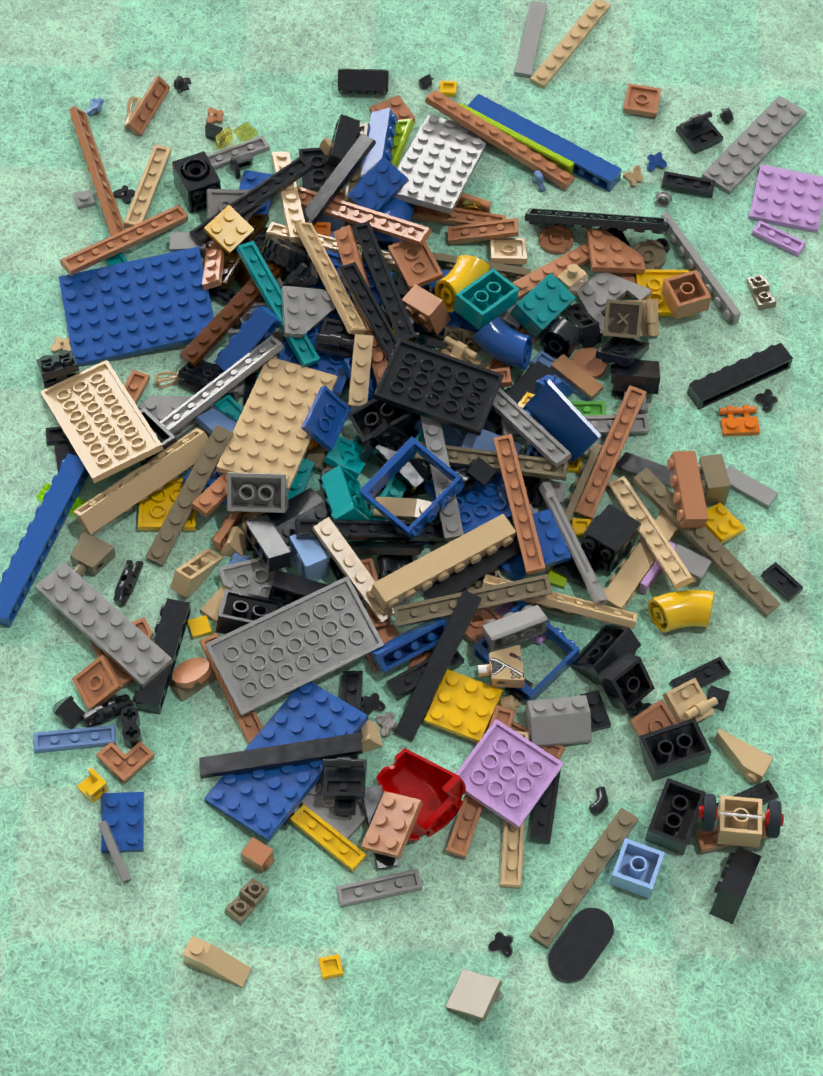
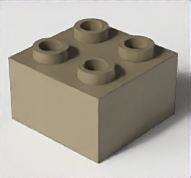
(623, 319)
(714, 479)

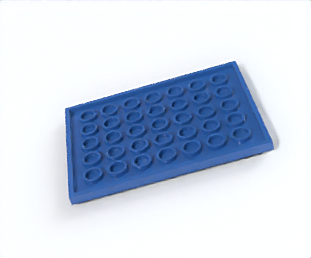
(136, 306)

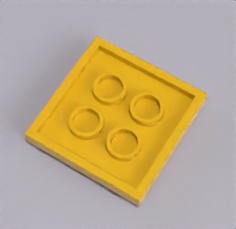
(653, 280)
(157, 506)
(463, 706)

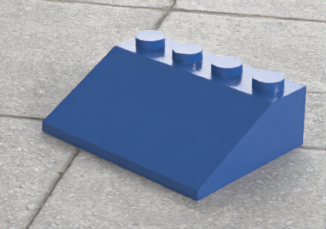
(562, 420)

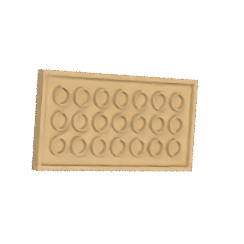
(101, 421)
(269, 428)

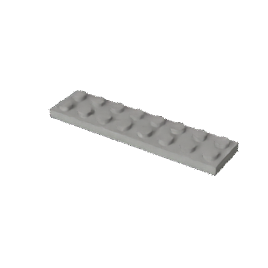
(754, 144)
(103, 624)

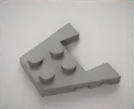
(608, 286)

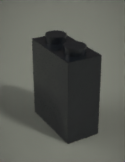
(640, 374)

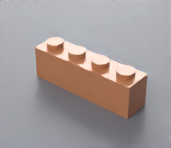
(687, 489)

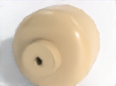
(509, 702)

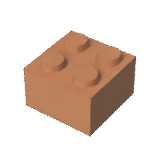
(686, 294)
(426, 309)

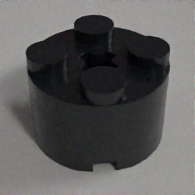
(561, 338)

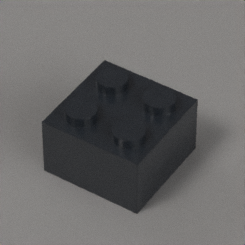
(626, 681)

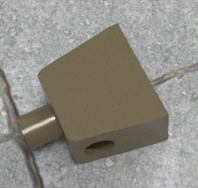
(91, 554)

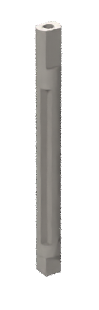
(584, 567)

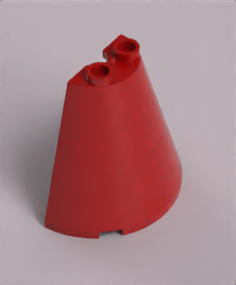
(428, 782)

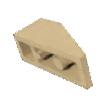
(403, 508)
(194, 572)
(746, 758)
(215, 962)

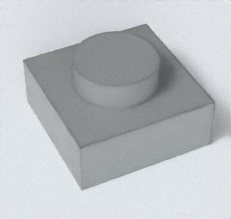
(84, 199)

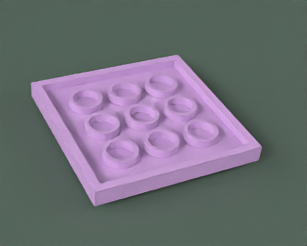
(787, 198)
(508, 773)

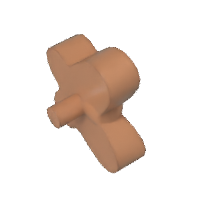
(215, 116)

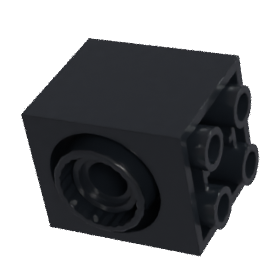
(192, 179)
(610, 538)

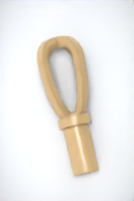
(129, 106)
(161, 380)

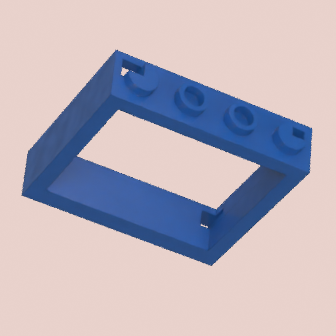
(392, 466)
(556, 636)

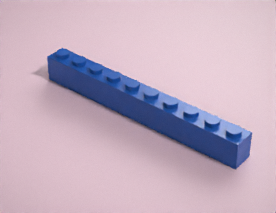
(585, 163)
(40, 537)

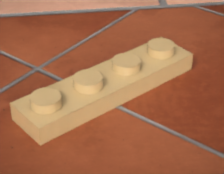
(360, 370)

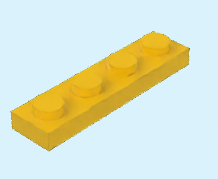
(328, 838)

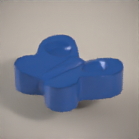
(655, 161)

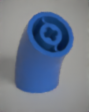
(397, 209)
(505, 344)

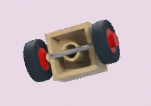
(740, 819)

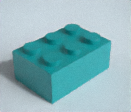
(486, 298)
(542, 305)
(344, 495)

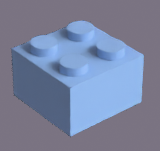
(309, 558)
(637, 868)

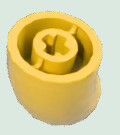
(463, 274)
(681, 609)

